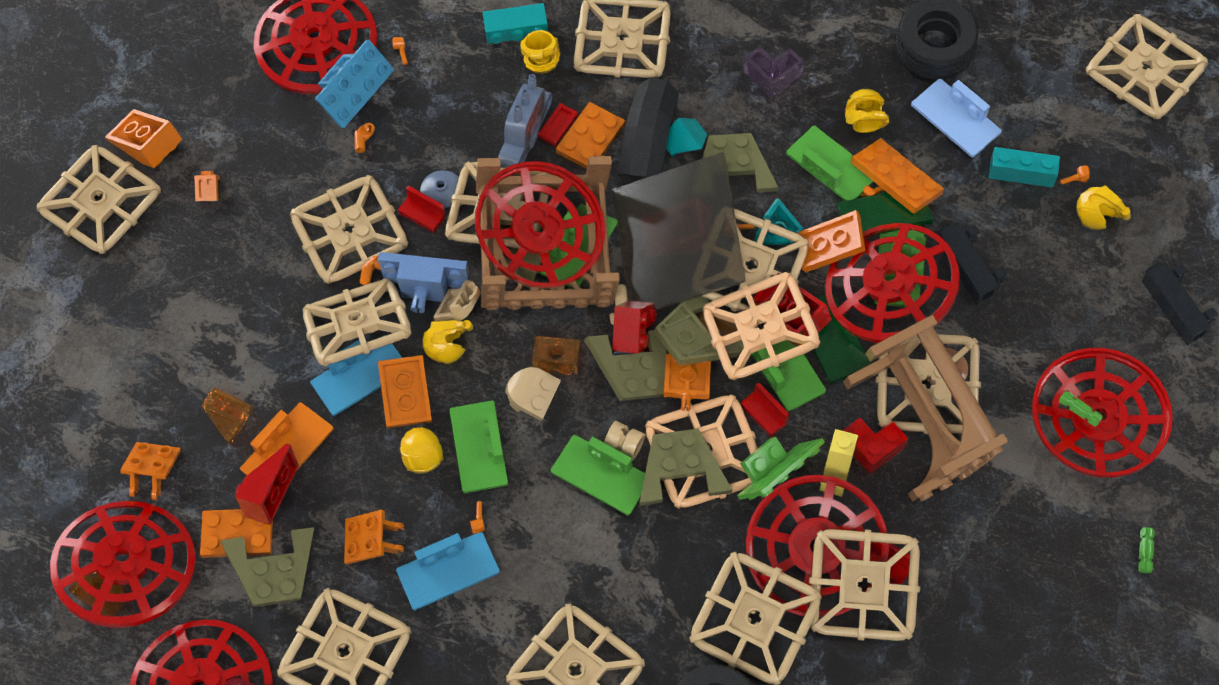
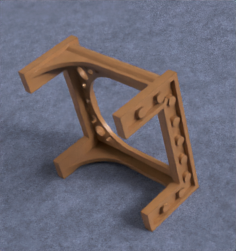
(602, 284)
(949, 455)

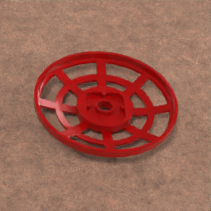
(307, 46)
(547, 217)
(896, 289)
(1107, 403)
(807, 530)
(126, 571)
(200, 668)

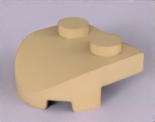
(458, 302)
(531, 391)

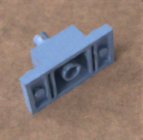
(423, 276)

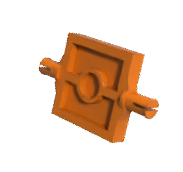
(686, 381)

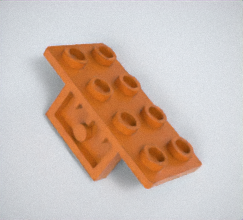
(299, 428)

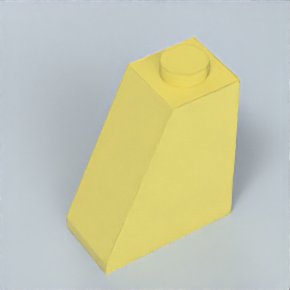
(839, 458)

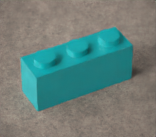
(514, 22)
(1024, 167)

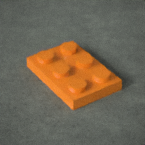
(590, 135)
(833, 241)
(404, 391)
(231, 524)

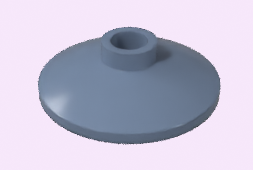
(442, 195)

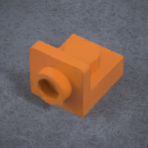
(206, 186)

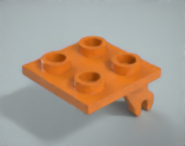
(150, 461)
(365, 537)

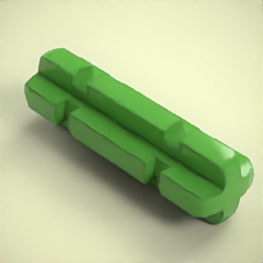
(1080, 408)
(1146, 550)

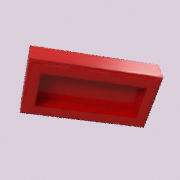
(558, 125)

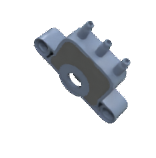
(524, 122)

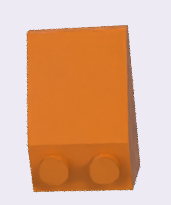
(145, 137)

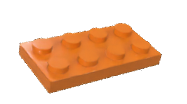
(897, 175)

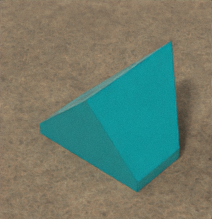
(685, 136)
(780, 216)

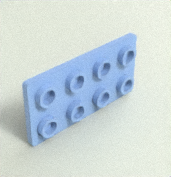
(958, 115)

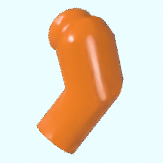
(361, 135)
(367, 270)

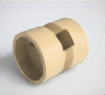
(625, 440)

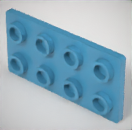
(353, 82)
(352, 378)
(447, 569)

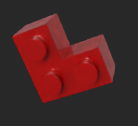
(630, 326)
(876, 449)

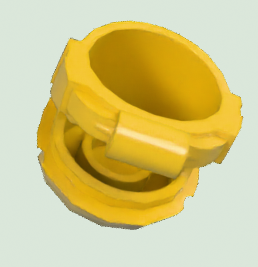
(540, 51)
(865, 111)
(1096, 204)
(439, 338)
(421, 450)

